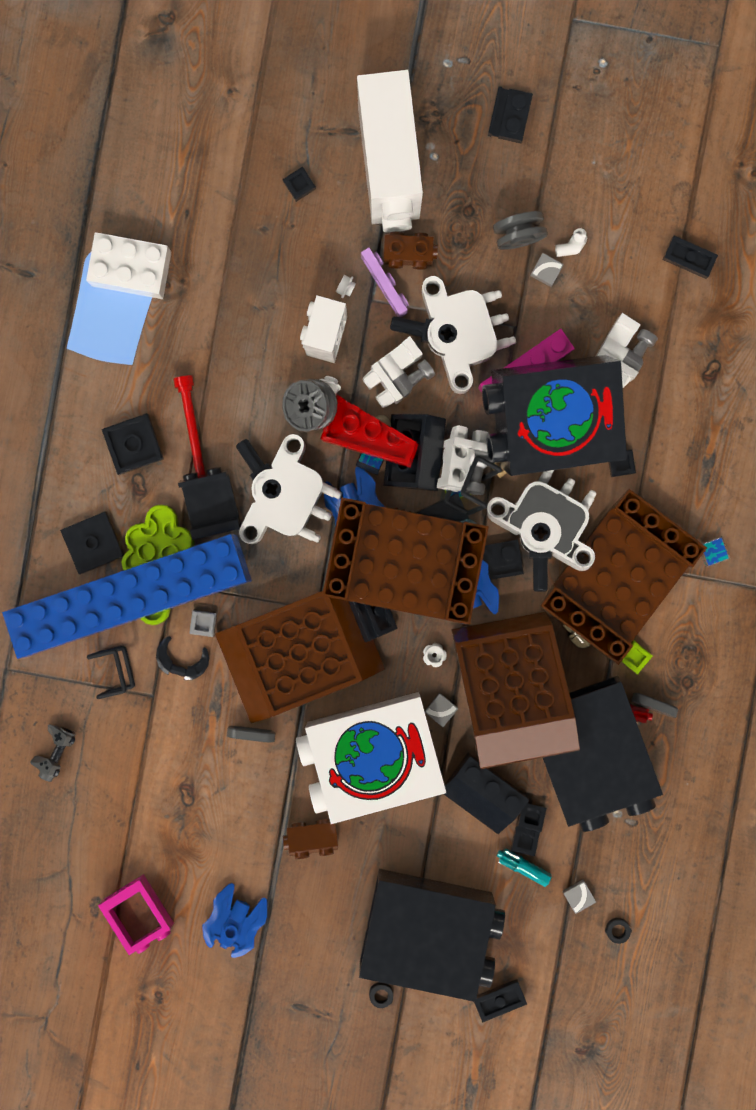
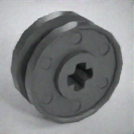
(520, 230)
(309, 405)

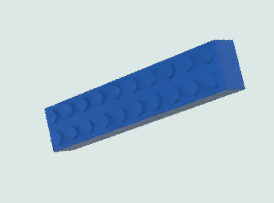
(127, 596)

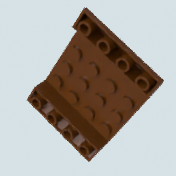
(405, 561)
(634, 569)
(297, 655)
(516, 690)

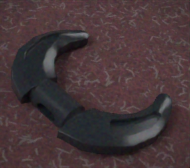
(190, 673)

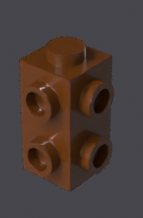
(409, 250)
(309, 839)

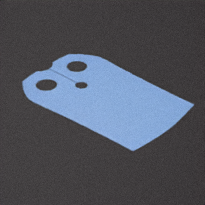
(107, 322)

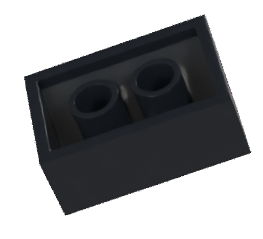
(426, 465)
(485, 794)

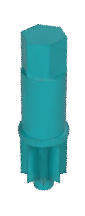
(524, 867)

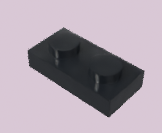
(690, 257)
(500, 1000)

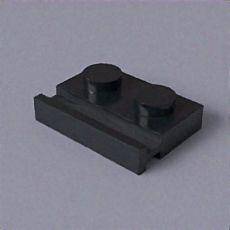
(510, 114)
(503, 559)
(373, 620)

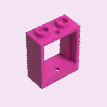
(143, 886)

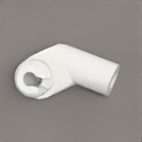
(574, 245)

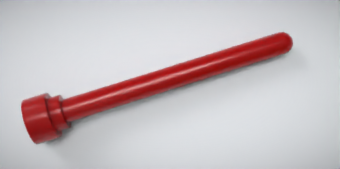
(184, 386)

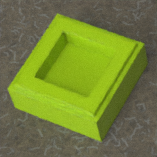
(636, 658)

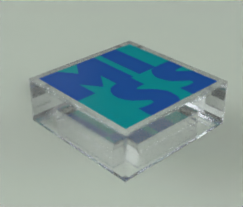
(715, 552)

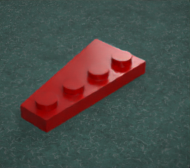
(368, 435)

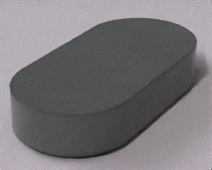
(654, 704)
(251, 734)

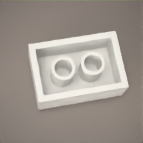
(128, 265)
(325, 328)

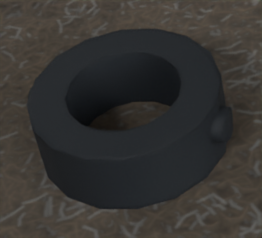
(618, 921)
(381, 986)

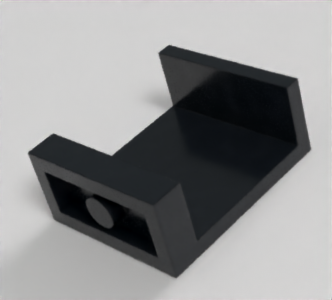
(210, 503)

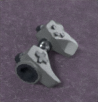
(49, 767)

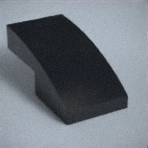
(528, 829)

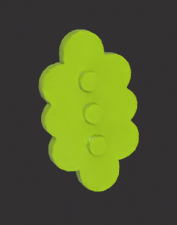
(155, 540)

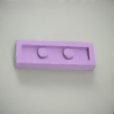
(385, 282)

